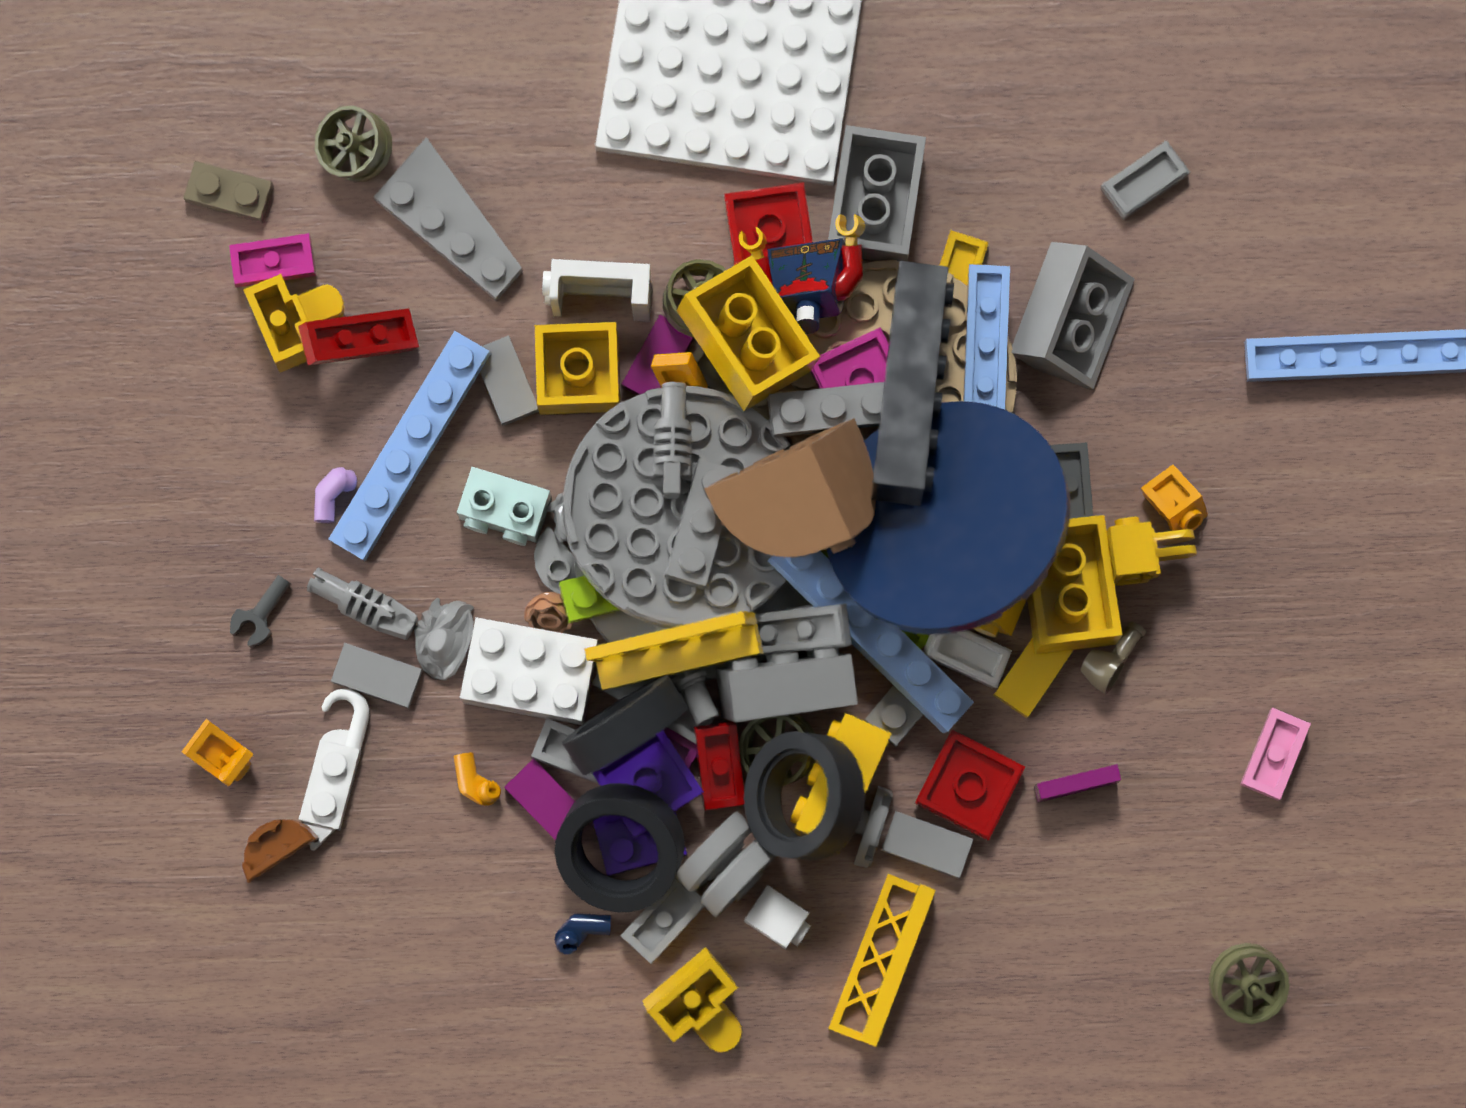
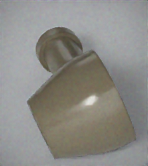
(1105, 667)

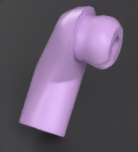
(329, 489)

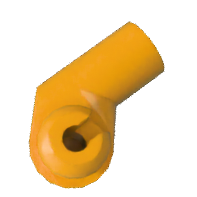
(472, 784)

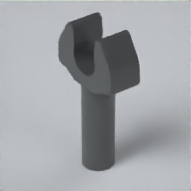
(260, 613)

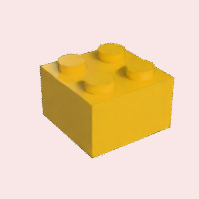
(577, 367)

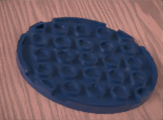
(977, 536)

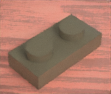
(228, 191)

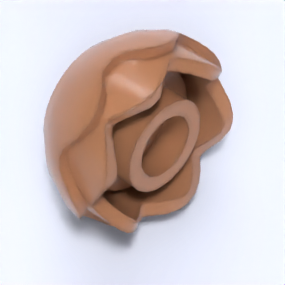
(547, 613)

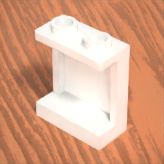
(601, 280)

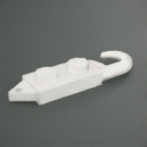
(334, 769)

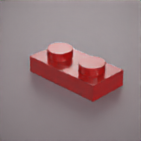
(719, 765)

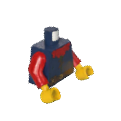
(815, 275)

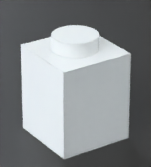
(778, 918)

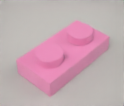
(1275, 754)

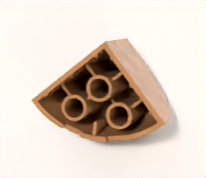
(801, 497)

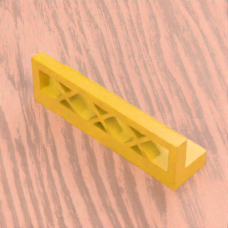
(676, 649)
(896, 967)

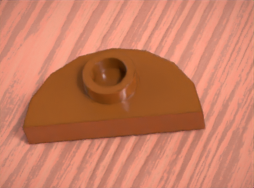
(274, 844)

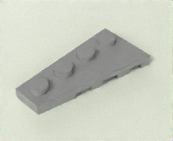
(443, 215)

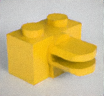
(281, 315)
(1136, 550)
(695, 1001)

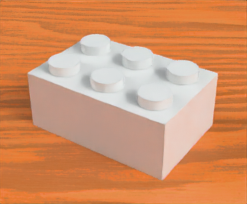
(528, 671)

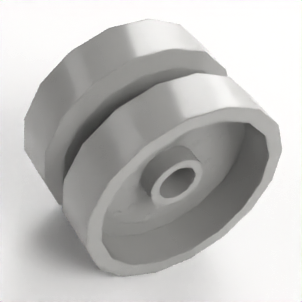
(724, 862)

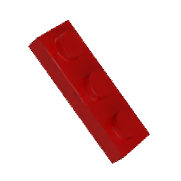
(358, 336)

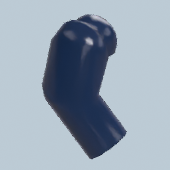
(578, 928)

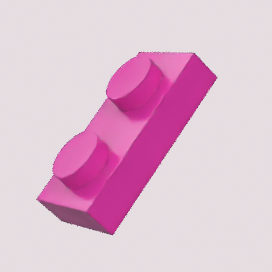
(268, 258)

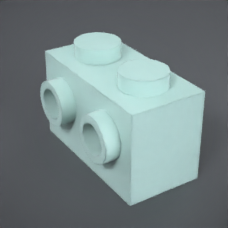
(503, 506)

